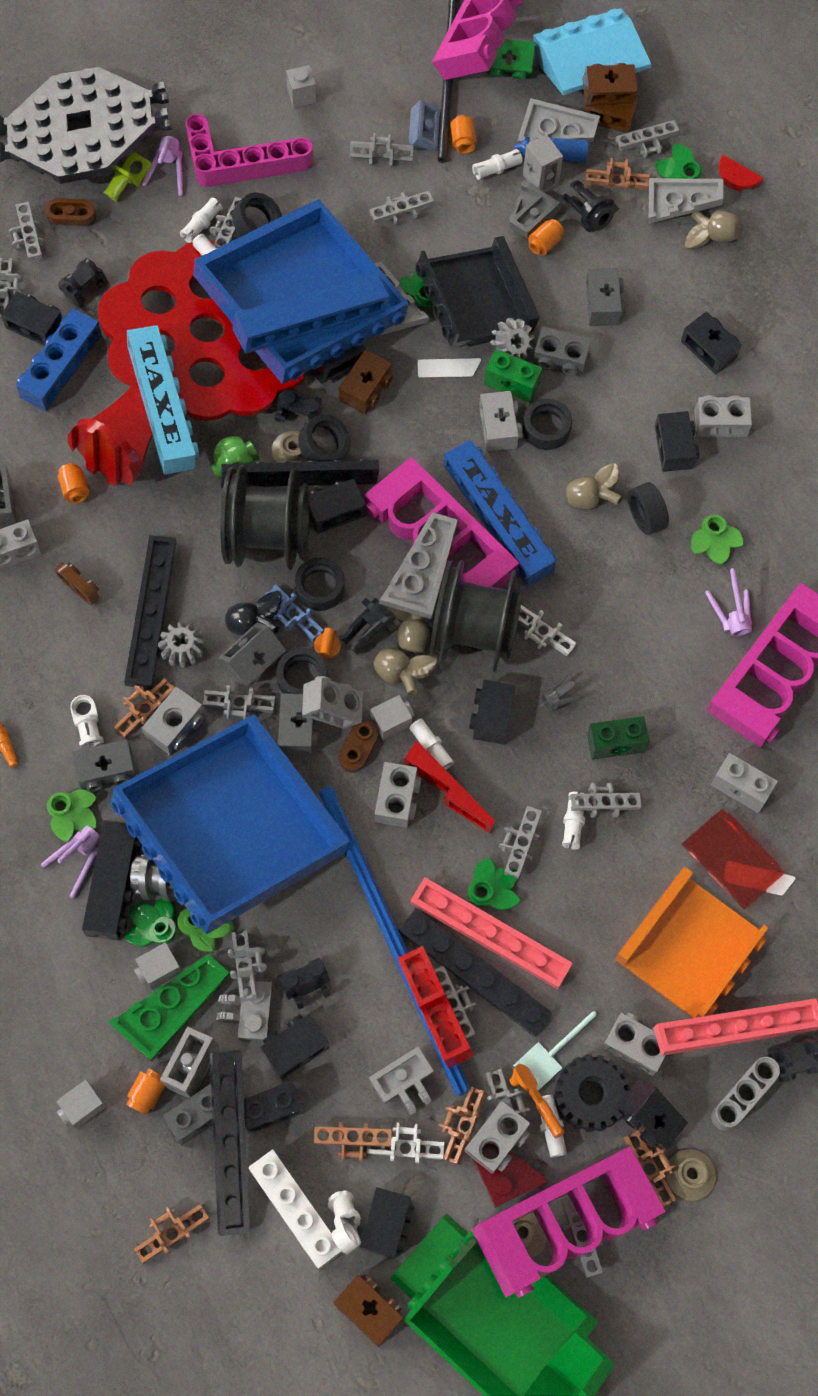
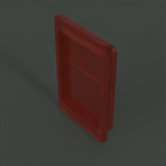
(733, 858)

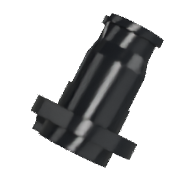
(596, 211)
(376, 616)

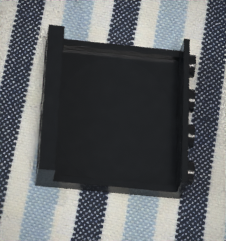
(476, 292)

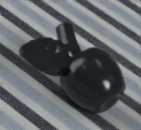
(244, 615)

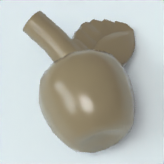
(721, 228)
(585, 491)
(413, 632)
(396, 667)

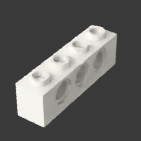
(295, 1209)

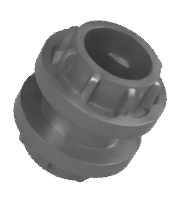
(147, 881)

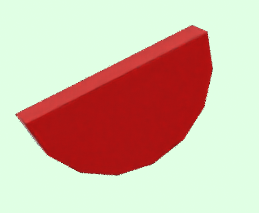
(736, 175)

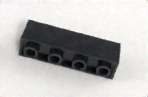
(111, 882)

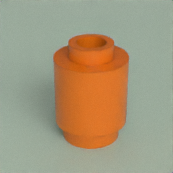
(463, 134)
(546, 237)
(73, 483)
(145, 1091)

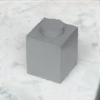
(301, 86)
(392, 717)
(157, 966)
(79, 1105)

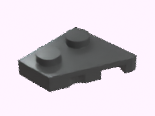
(532, 210)

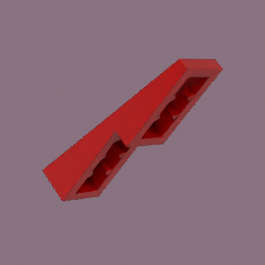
(456, 796)
(435, 1007)

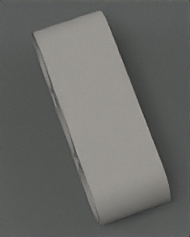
(757, 1086)

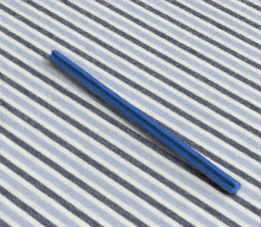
(384, 918)

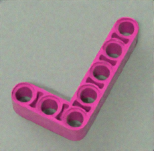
(245, 162)

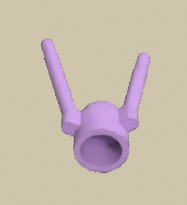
(168, 152)
(740, 620)
(84, 842)

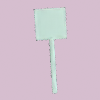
(542, 1063)

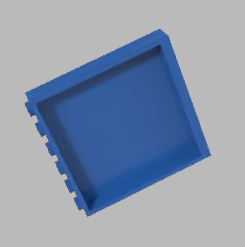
(288, 259)
(229, 823)

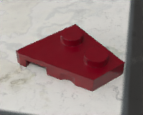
(512, 1181)

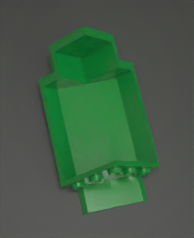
(496, 1341)

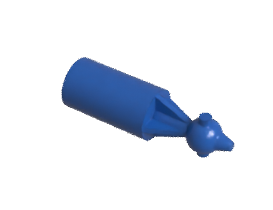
(571, 149)

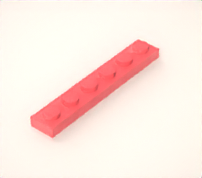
(491, 933)
(737, 1027)

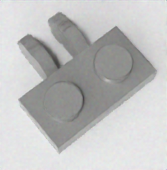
(253, 1013)
(401, 1076)

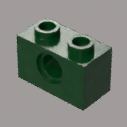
(618, 737)

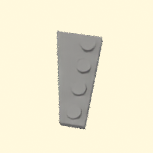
(421, 573)

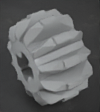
(516, 330)
(179, 636)

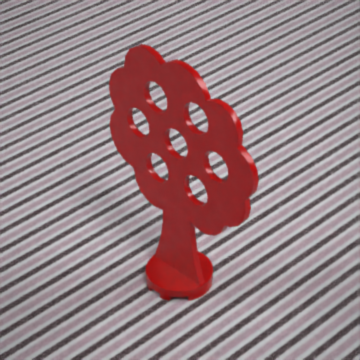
(121, 434)

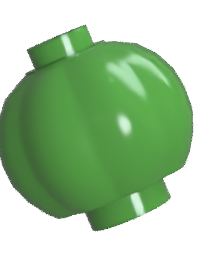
(233, 450)

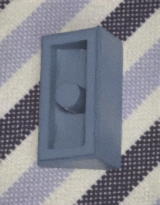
(424, 126)

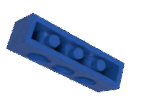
(58, 372)

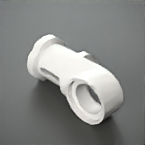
(86, 721)
(345, 1221)

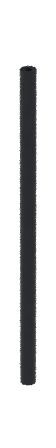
(446, 97)

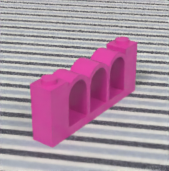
(474, 37)
(410, 480)
(742, 712)
(506, 1251)

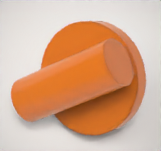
(327, 644)

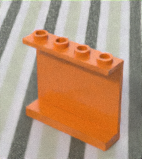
(691, 947)

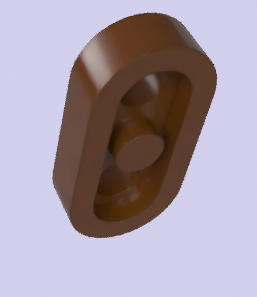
(71, 211)
(70, 576)
(358, 744)

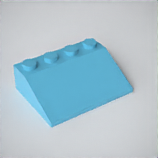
(594, 40)

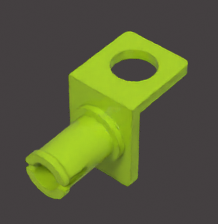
(124, 176)

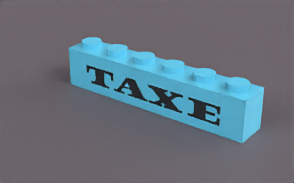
(161, 399)

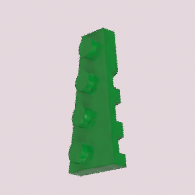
(160, 1016)

